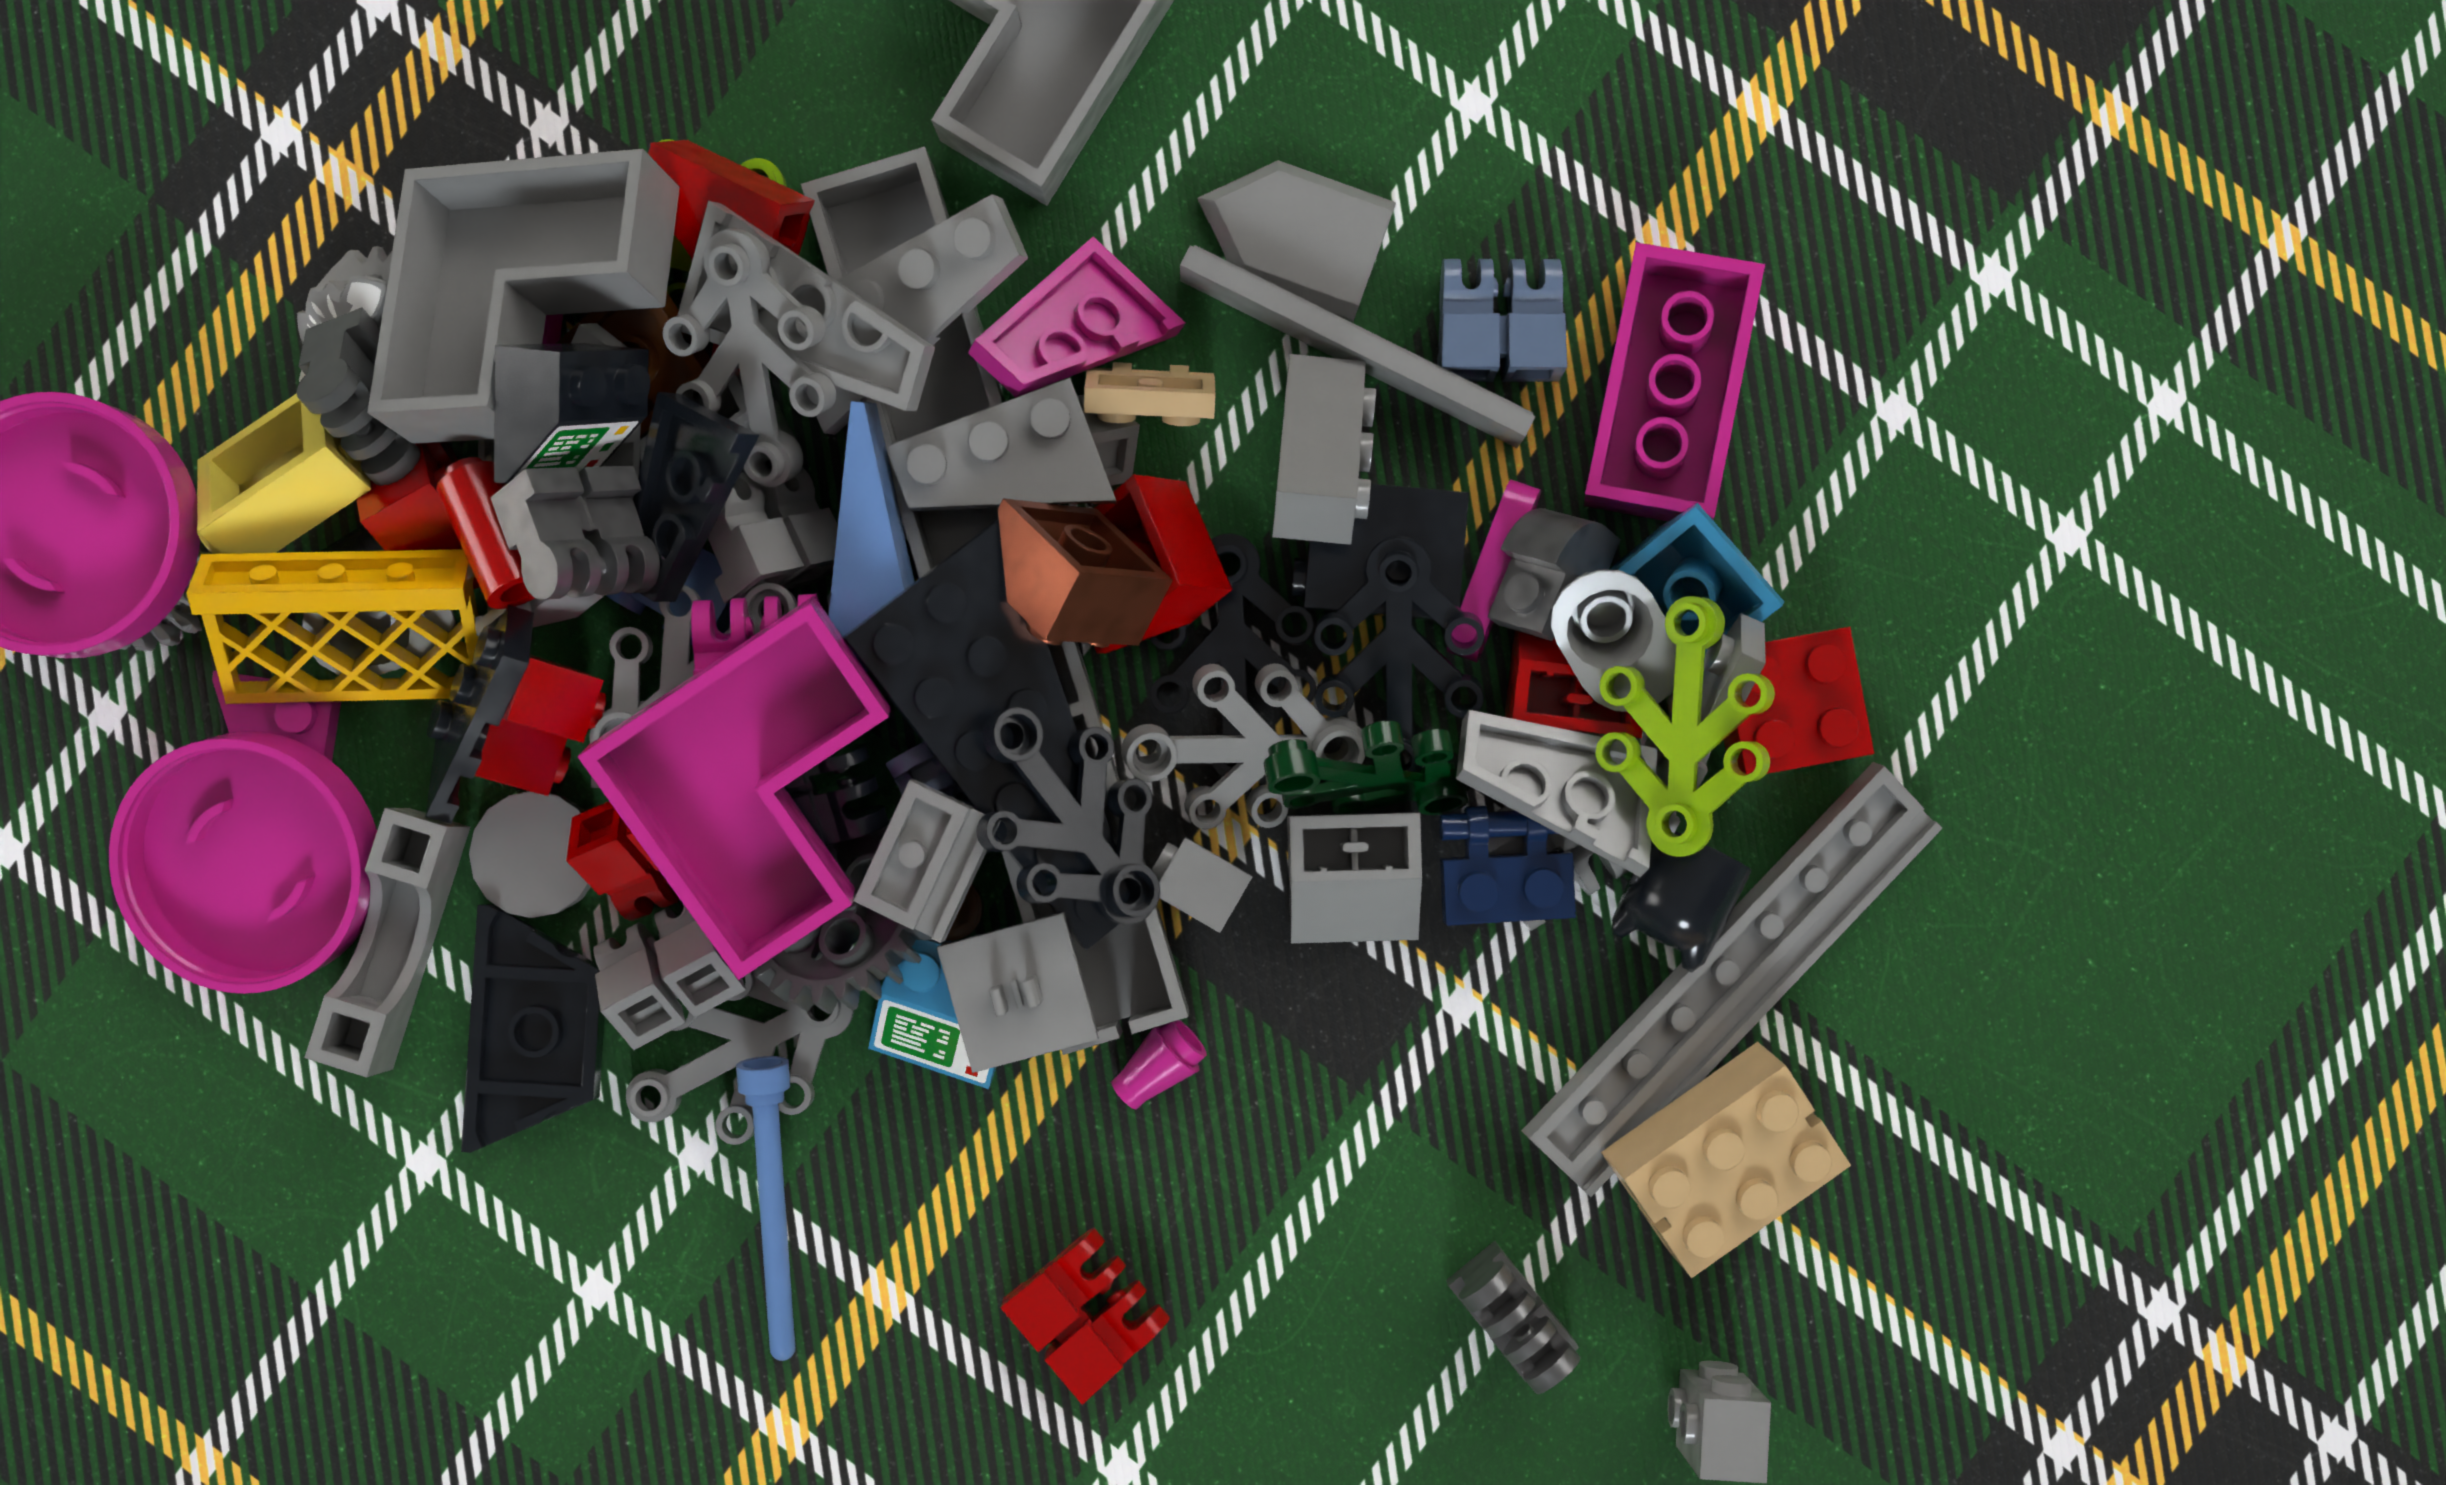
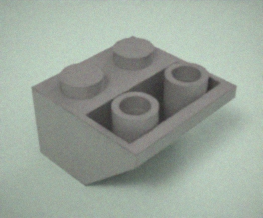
(1354, 877)

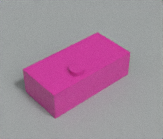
(1673, 383)

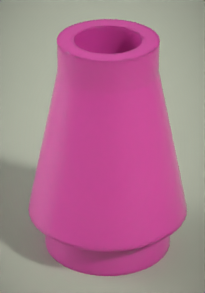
(1160, 1062)

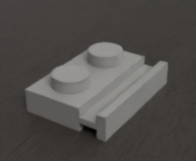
(924, 861)

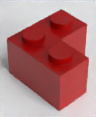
(410, 510)
(544, 711)

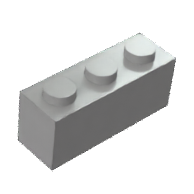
(1324, 450)

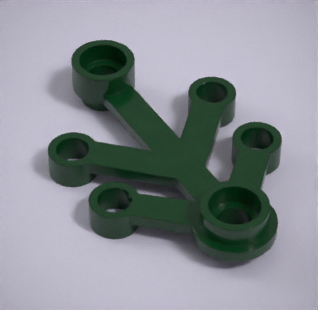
(1357, 787)

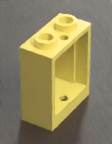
(274, 482)

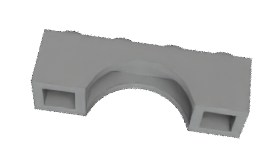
(409, 888)

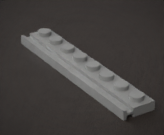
(1757, 958)

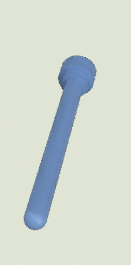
(764, 1085)

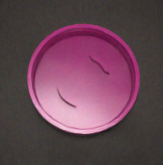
(89, 526)
(243, 861)

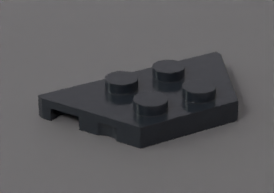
(530, 1030)

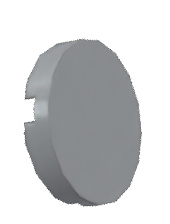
(522, 855)

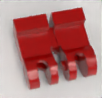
(616, 864)
(1086, 1346)

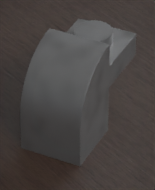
(1546, 556)

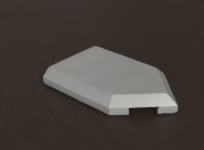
(1301, 233)

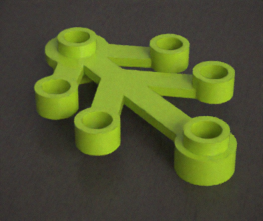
(1685, 737)

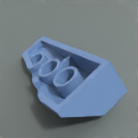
(870, 541)

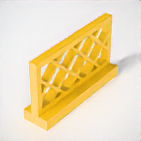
(336, 588)

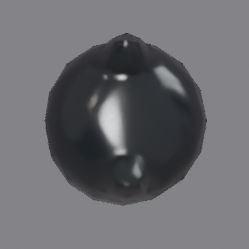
(1682, 901)

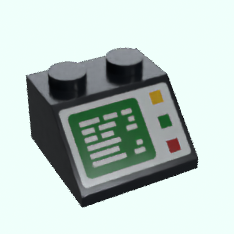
(565, 404)

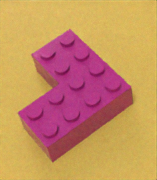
(708, 774)

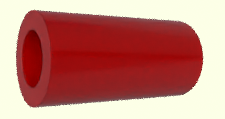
(467, 501)

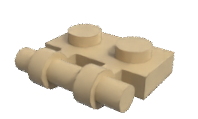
(1124, 392)

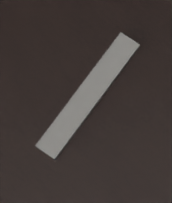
(1349, 341)

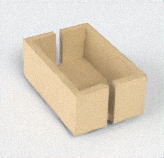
(1726, 1158)

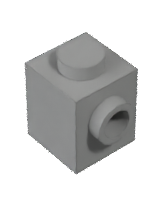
(1200, 882)

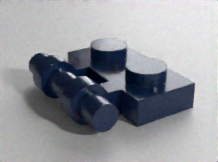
(1505, 885)

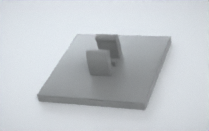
(1018, 992)

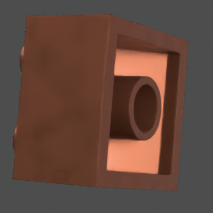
(1076, 575)

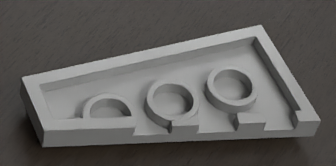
(934, 280)
(860, 345)

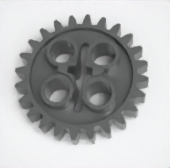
(821, 966)

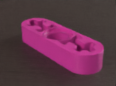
(1493, 562)

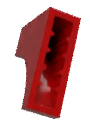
(713, 178)

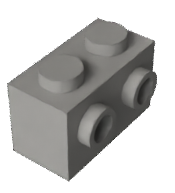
(1721, 1423)

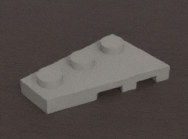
(1015, 450)

